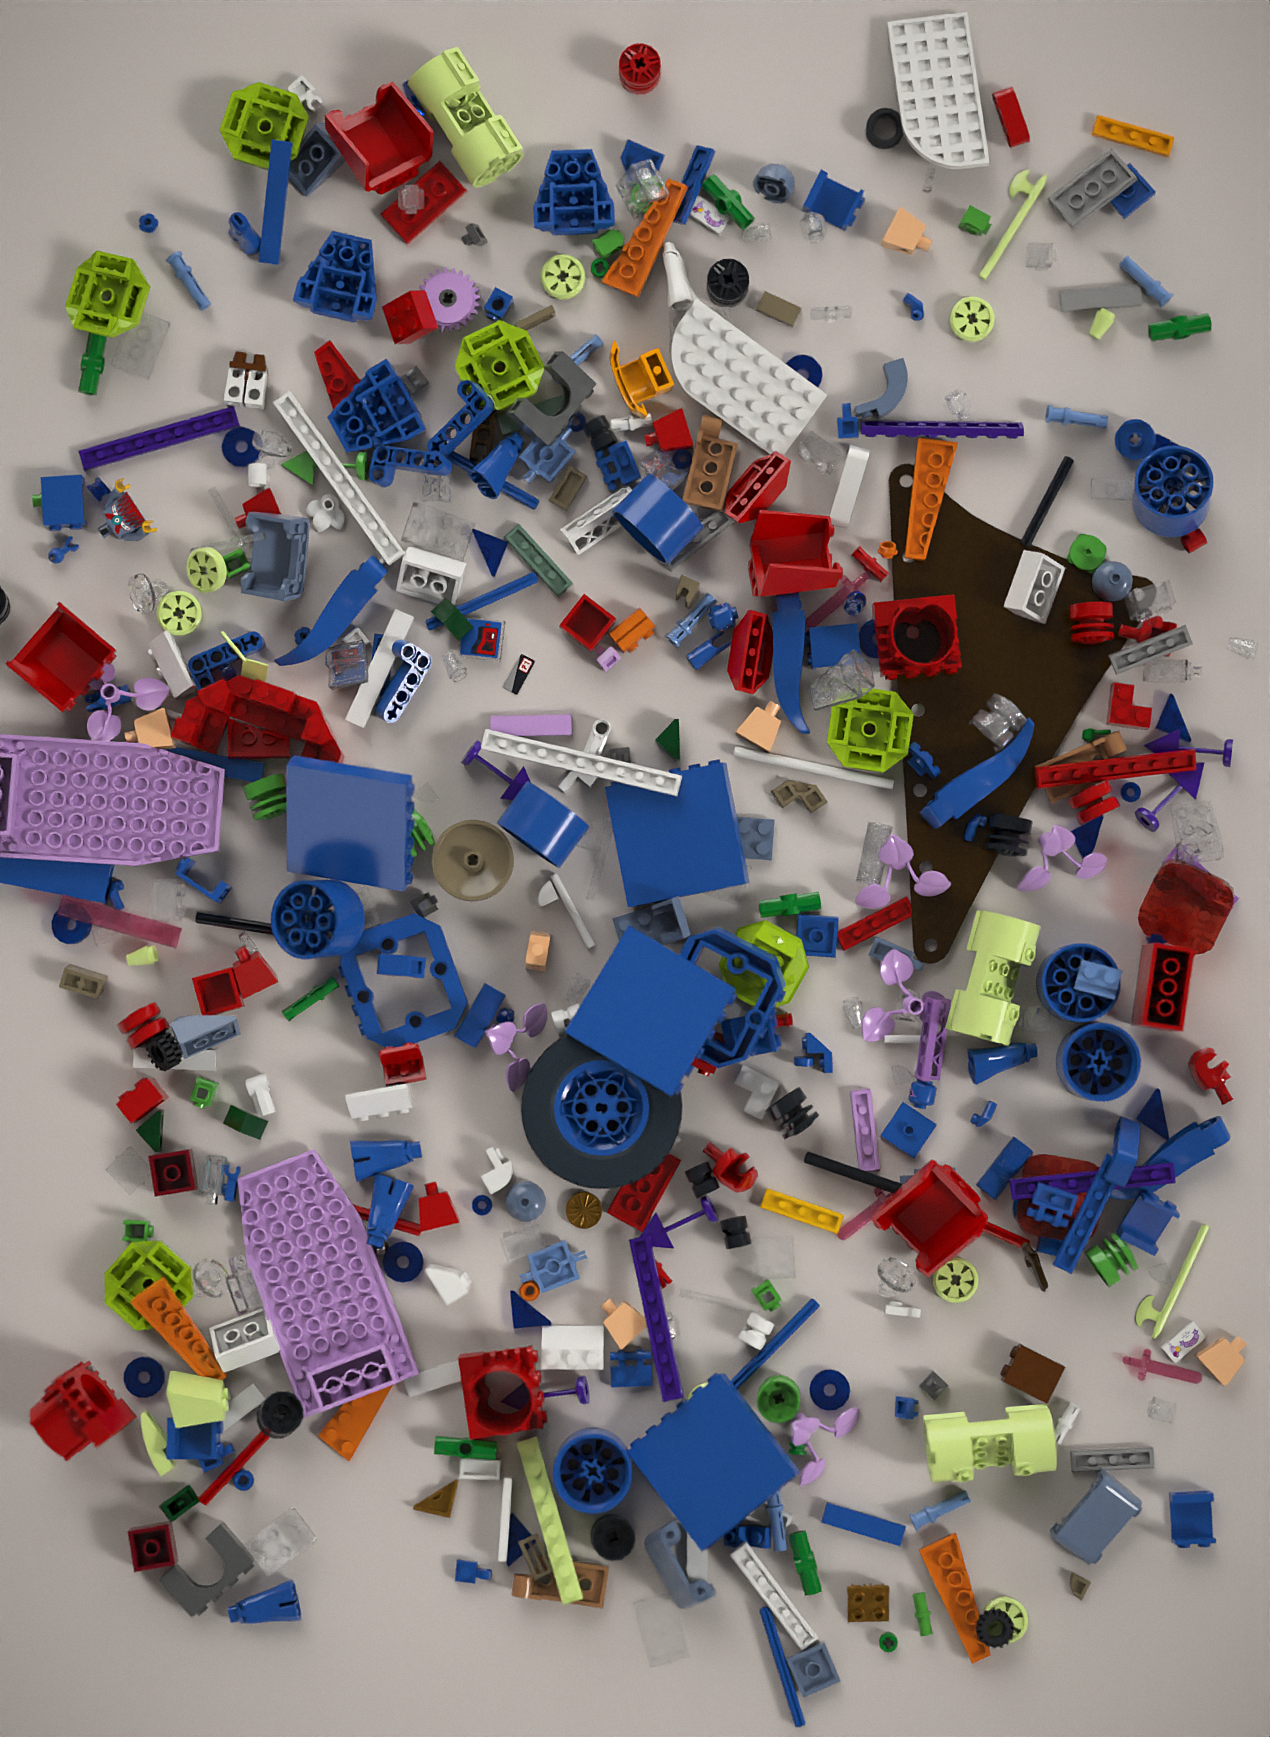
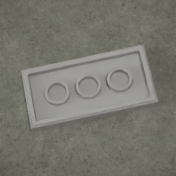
(1092, 189)

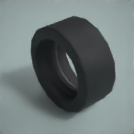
(875, 141)

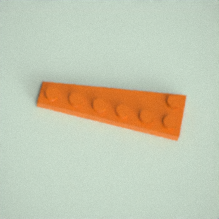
(639, 254)
(930, 478)
(170, 1319)
(352, 1421)
(952, 1581)

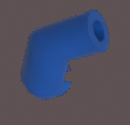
(917, 308)
(972, 826)
(114, 896)
(985, 1116)

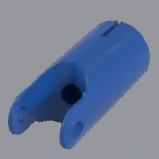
(706, 652)
(100, 702)

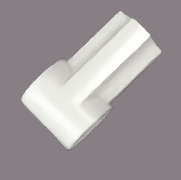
(258, 475)
(597, 741)
(259, 1090)

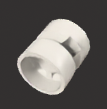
(560, 1015)
(756, 1330)

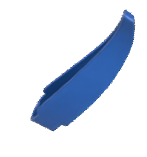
(339, 612)
(788, 656)
(978, 782)
(1185, 1150)

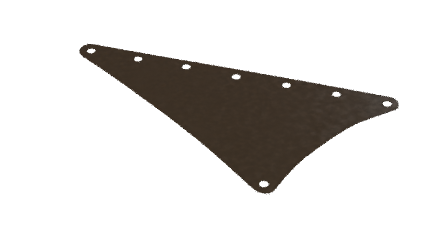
(1000, 654)

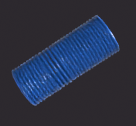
(480, 1015)
(1008, 1162)

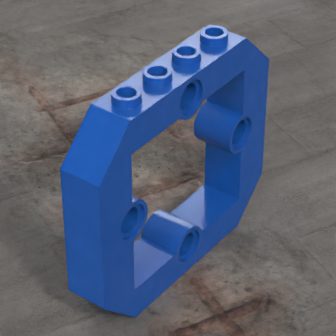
(758, 962)
(431, 1025)

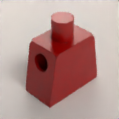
(670, 433)
(262, 502)
(252, 972)
(436, 1209)

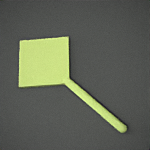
(250, 668)

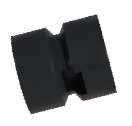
(598, 431)
(702, 1180)
(735, 1232)

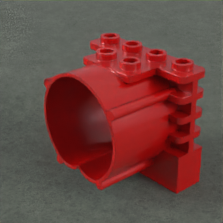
(935, 609)
(78, 1411)
(481, 1418)

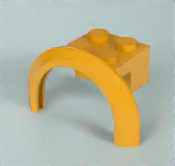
(640, 378)

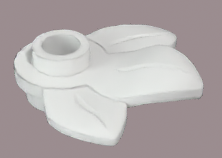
(325, 516)

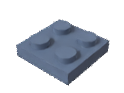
(756, 837)
(813, 1669)

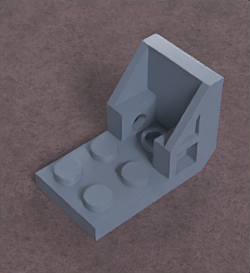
(661, 922)

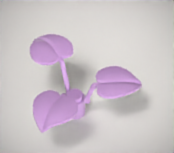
(149, 696)
(1057, 842)
(898, 855)
(894, 969)
(501, 1038)
(805, 1427)

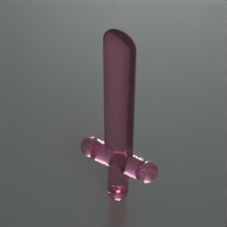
(836, 600)
(864, 1217)
(1146, 1365)

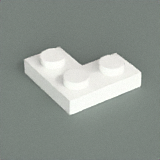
(761, 1088)

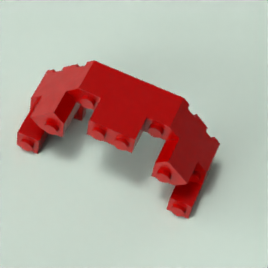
(259, 705)

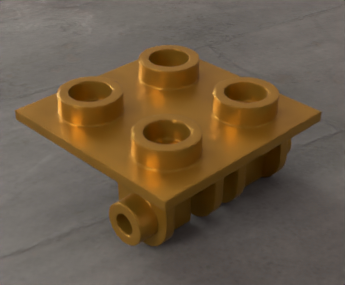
(868, 1603)

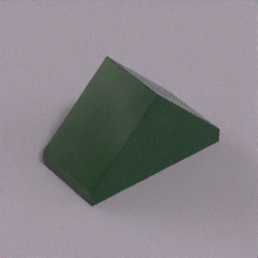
(452, 619)
(670, 740)
(245, 1122)
(152, 1131)
(179, 1503)

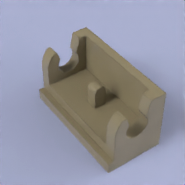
(688, 587)
(83, 981)

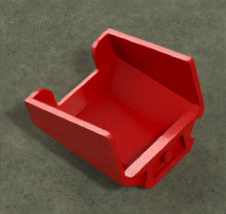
(382, 140)
(791, 554)
(63, 658)
(933, 1215)

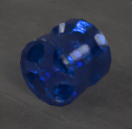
(98, 489)
(854, 608)

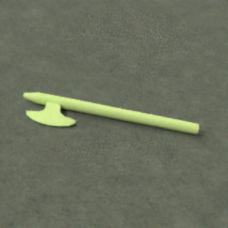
(1018, 184)
(1145, 1309)

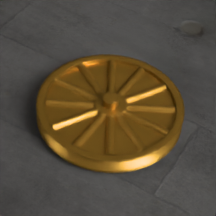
(584, 1210)

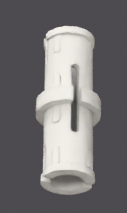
(630, 423)
(1065, 1422)

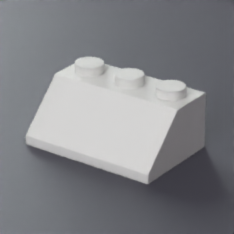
(430, 576)
(1034, 586)
(172, 665)
(379, 1102)
(449, 1282)
(244, 1340)
(572, 1347)

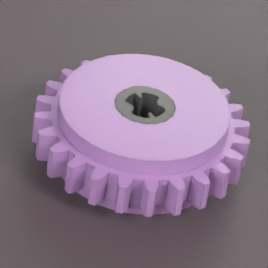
(463, 298)

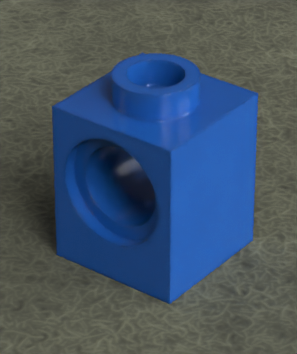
(498, 296)

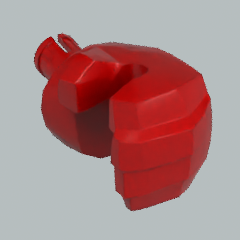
(1149, 629)
(1210, 1078)
(728, 1168)

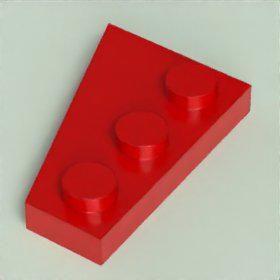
(336, 373)
(255, 743)

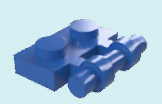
(624, 463)
(1055, 1199)
(631, 1375)

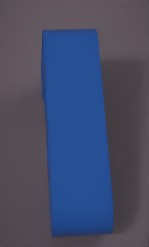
(458, 420)
(411, 463)
(227, 657)
(399, 682)
(1124, 1152)

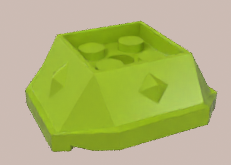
(256, 107)
(92, 285)
(500, 345)
(873, 752)
(778, 943)
(133, 1267)

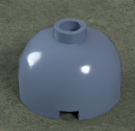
(774, 182)
(1112, 581)
(525, 1201)

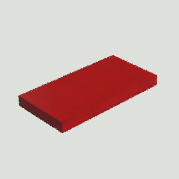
(440, 193)
(638, 1200)

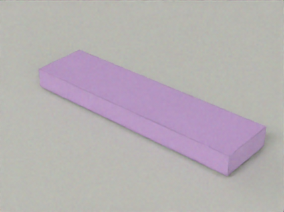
(533, 725)
(864, 1130)

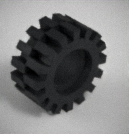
(163, 1051)
(995, 1615)

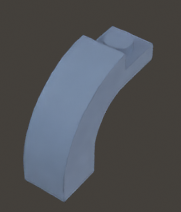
(896, 379)

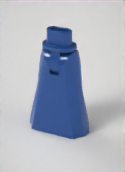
(244, 234)
(493, 470)
(990, 1061)
(380, 1156)
(386, 1207)
(268, 1606)

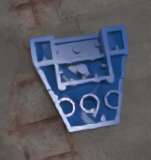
(573, 195)
(340, 280)
(376, 411)

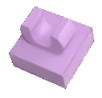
(607, 658)

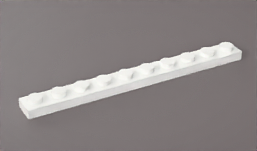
(339, 478)
(581, 762)

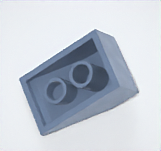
(315, 160)
(202, 1032)

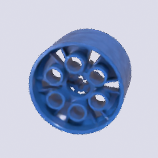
(1170, 464)
(657, 519)
(543, 824)
(298, 901)
(1053, 1002)
(1129, 1061)
(598, 1501)

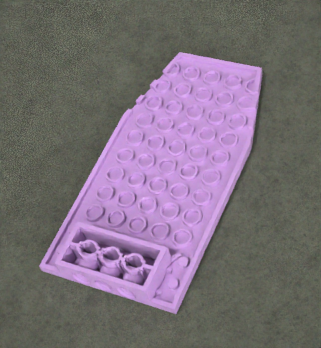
(105, 802)
(321, 1284)

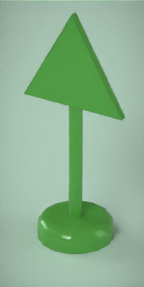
(304, 466)

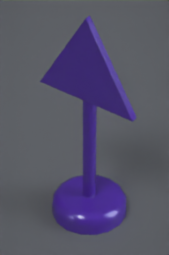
(1171, 743)
(1187, 780)
(515, 785)
(659, 1234)
(521, 1395)

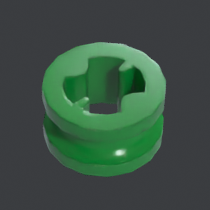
(597, 262)
(797, 1450)
(892, 1637)

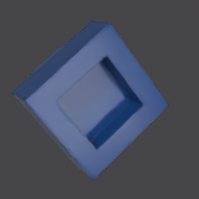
(905, 1407)

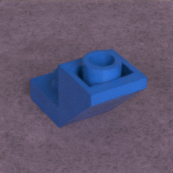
(401, 965)
(813, 1045)
(755, 1536)

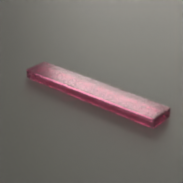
(119, 921)

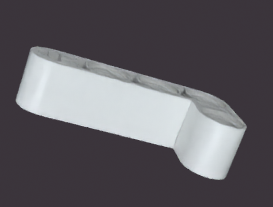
(849, 486)

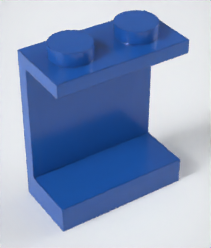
(833, 201)
(63, 502)
(831, 643)
(217, 895)
(733, 1027)
(1146, 1221)
(194, 1441)
(1191, 1518)

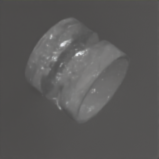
(1001, 717)

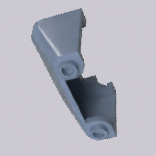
(280, 559)
(1097, 1518)
(682, 1592)

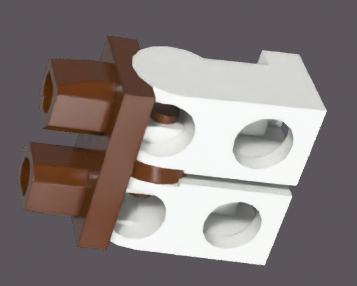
(246, 377)

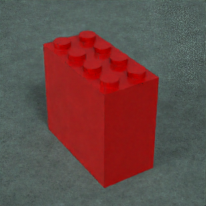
(1162, 987)

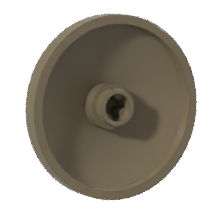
(472, 860)

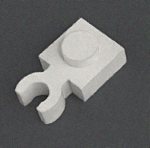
(305, 92)
(897, 1309)

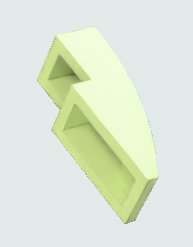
(156, 1443)

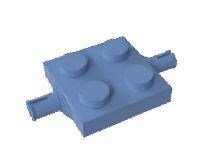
(547, 460)
(553, 1266)

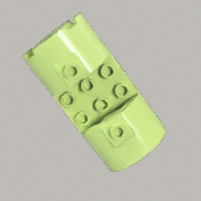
(453, 97)
(1000, 949)
(1020, 1439)

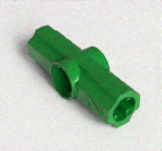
(728, 202)
(1179, 327)
(92, 364)
(789, 904)
(479, 1448)
(805, 1562)

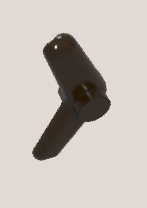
(1032, 1260)

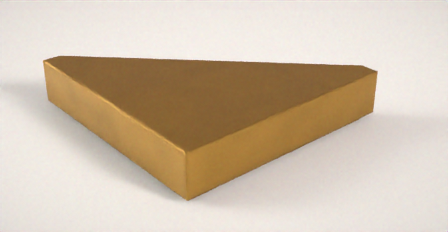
(440, 1502)

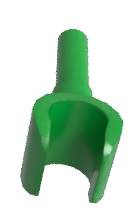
(1088, 734)

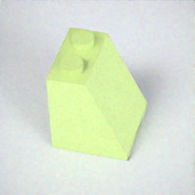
(196, 1399)

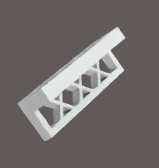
(598, 515)

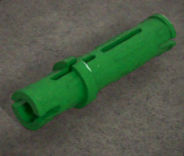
(318, 993)

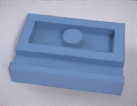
(1097, 979)

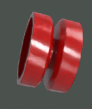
(1093, 802)
(142, 1023)

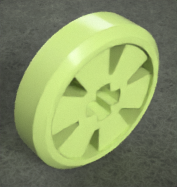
(572, 284)
(959, 321)
(215, 566)
(187, 603)
(967, 1285)
(1014, 1610)

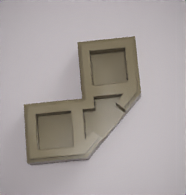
(808, 793)

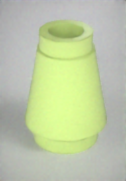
(1101, 323)
(144, 956)

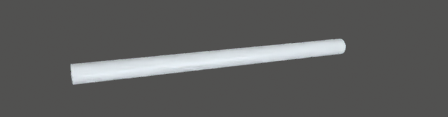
(813, 767)

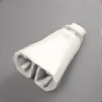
(679, 288)

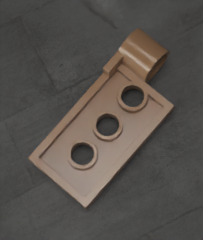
(719, 480)
(1104, 747)
(526, 1587)

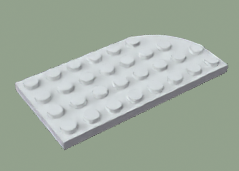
(939, 90)
(741, 380)

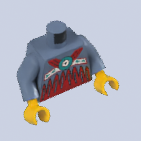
(124, 516)

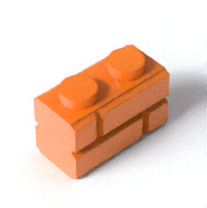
(632, 630)

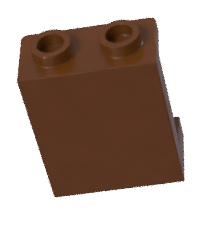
(1032, 1373)

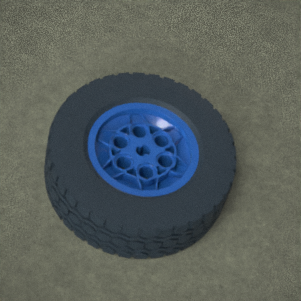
(560, 1134)

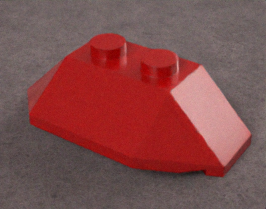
(757, 487)
(751, 652)

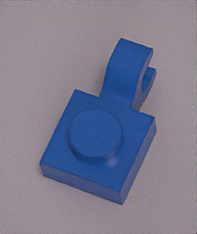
(847, 425)
(230, 1188)
(208, 1464)
(468, 1572)

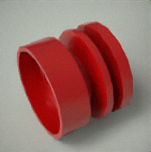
(645, 78)
(1091, 619)

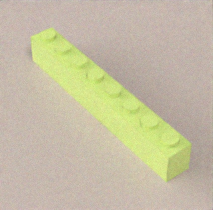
(549, 1520)

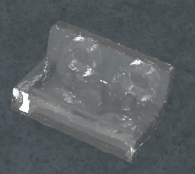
(434, 487)

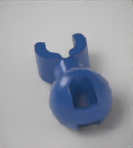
(59, 553)

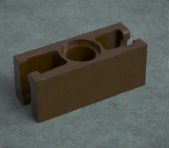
(486, 442)

